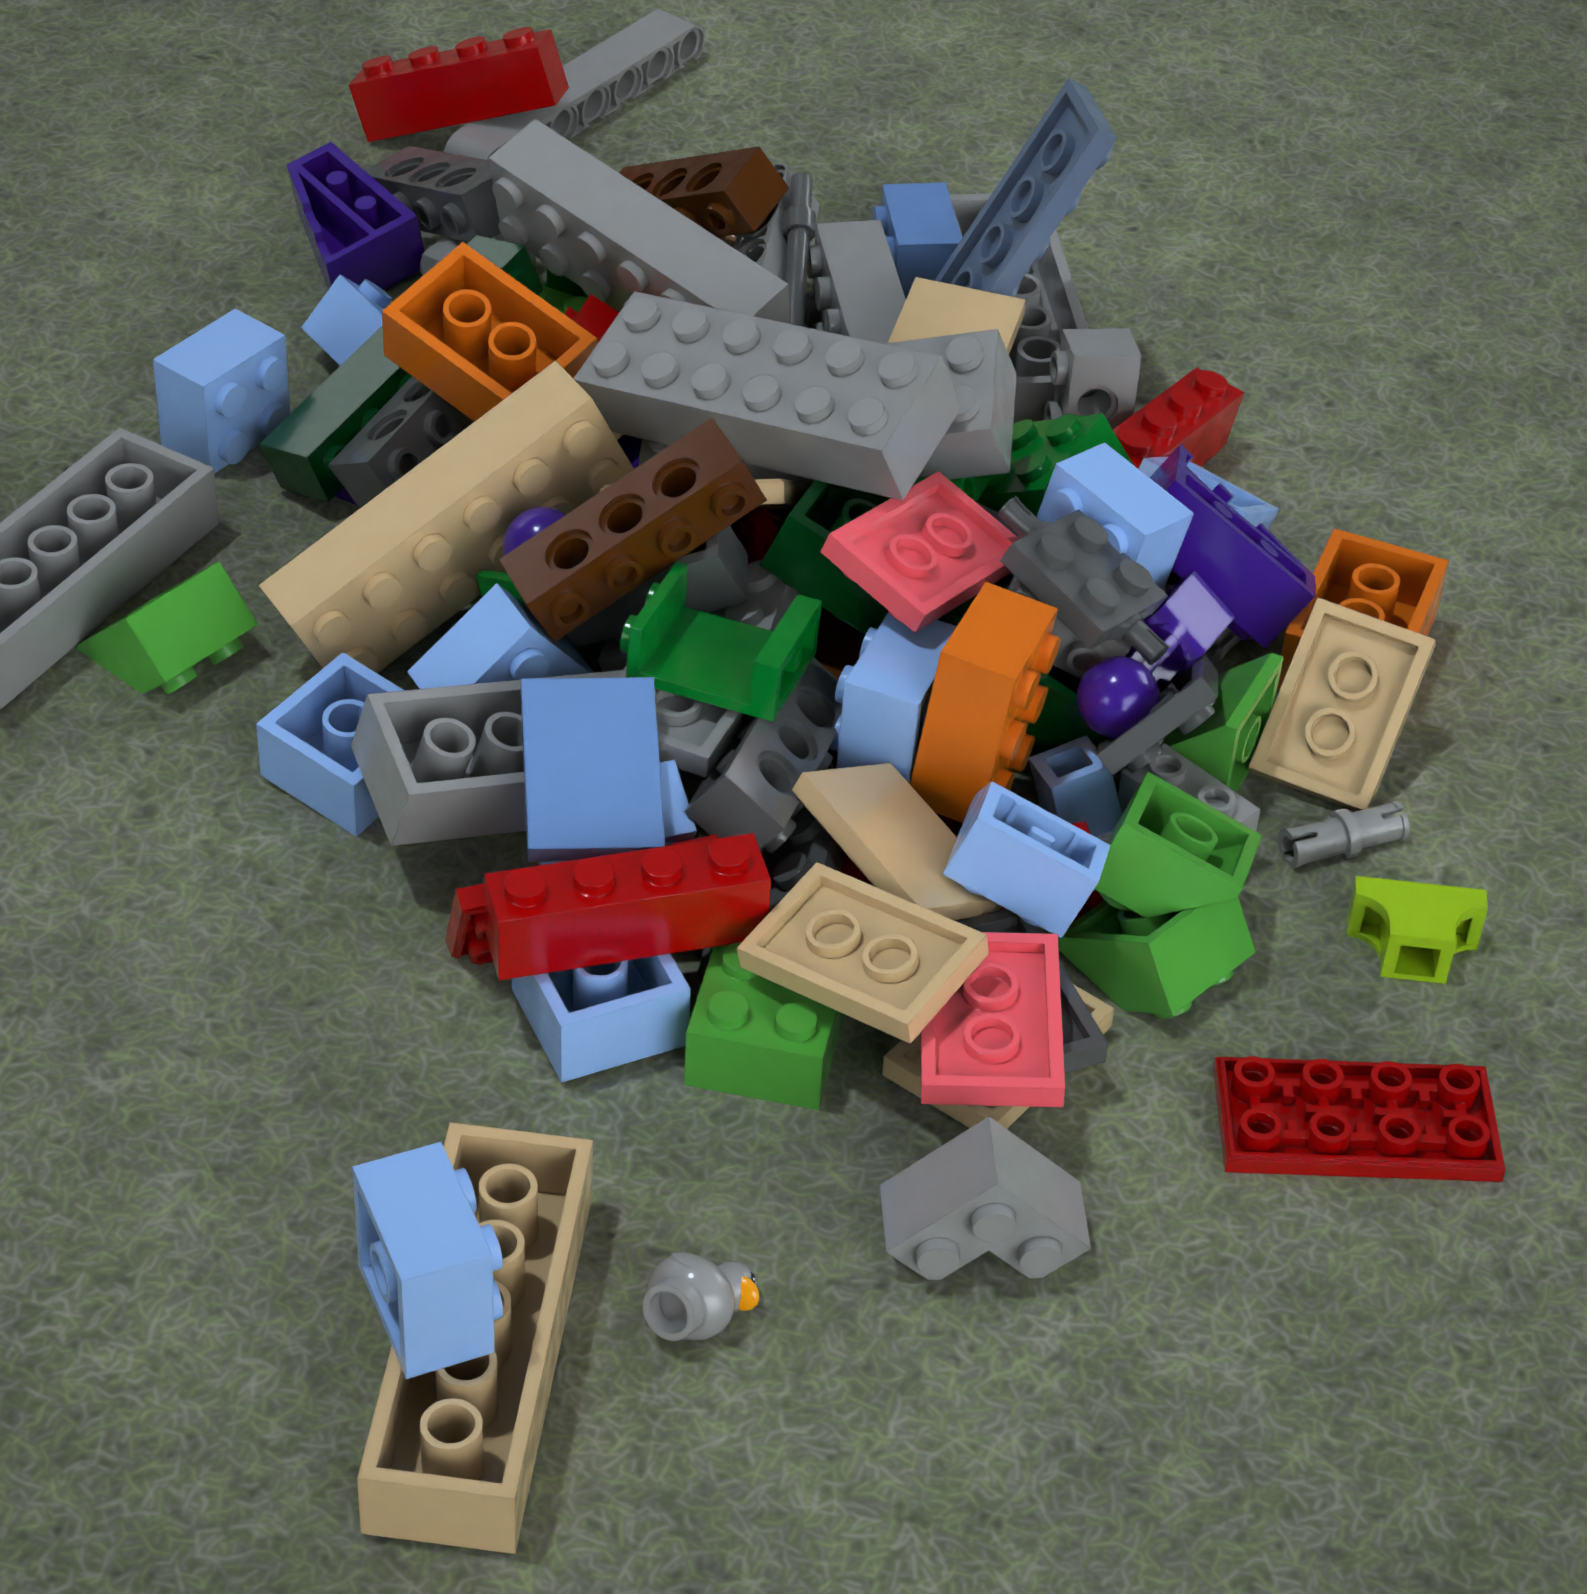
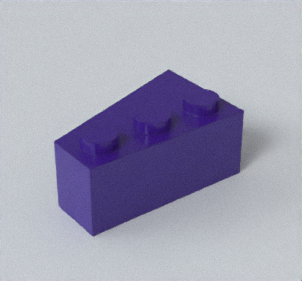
(354, 220)
(1238, 561)

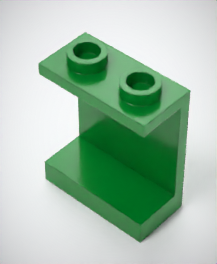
(717, 656)

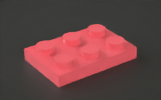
(922, 551)
(1000, 1030)

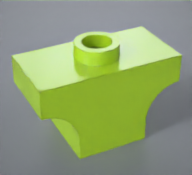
(1415, 925)

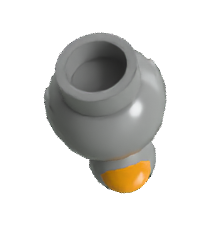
(695, 1297)

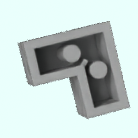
(981, 1197)

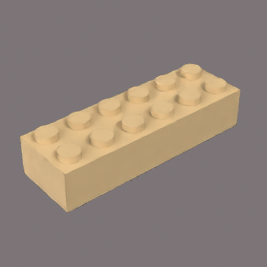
(417, 545)
(461, 1443)

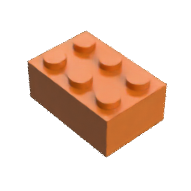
(478, 333)
(1373, 580)
(984, 699)

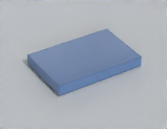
(590, 767)

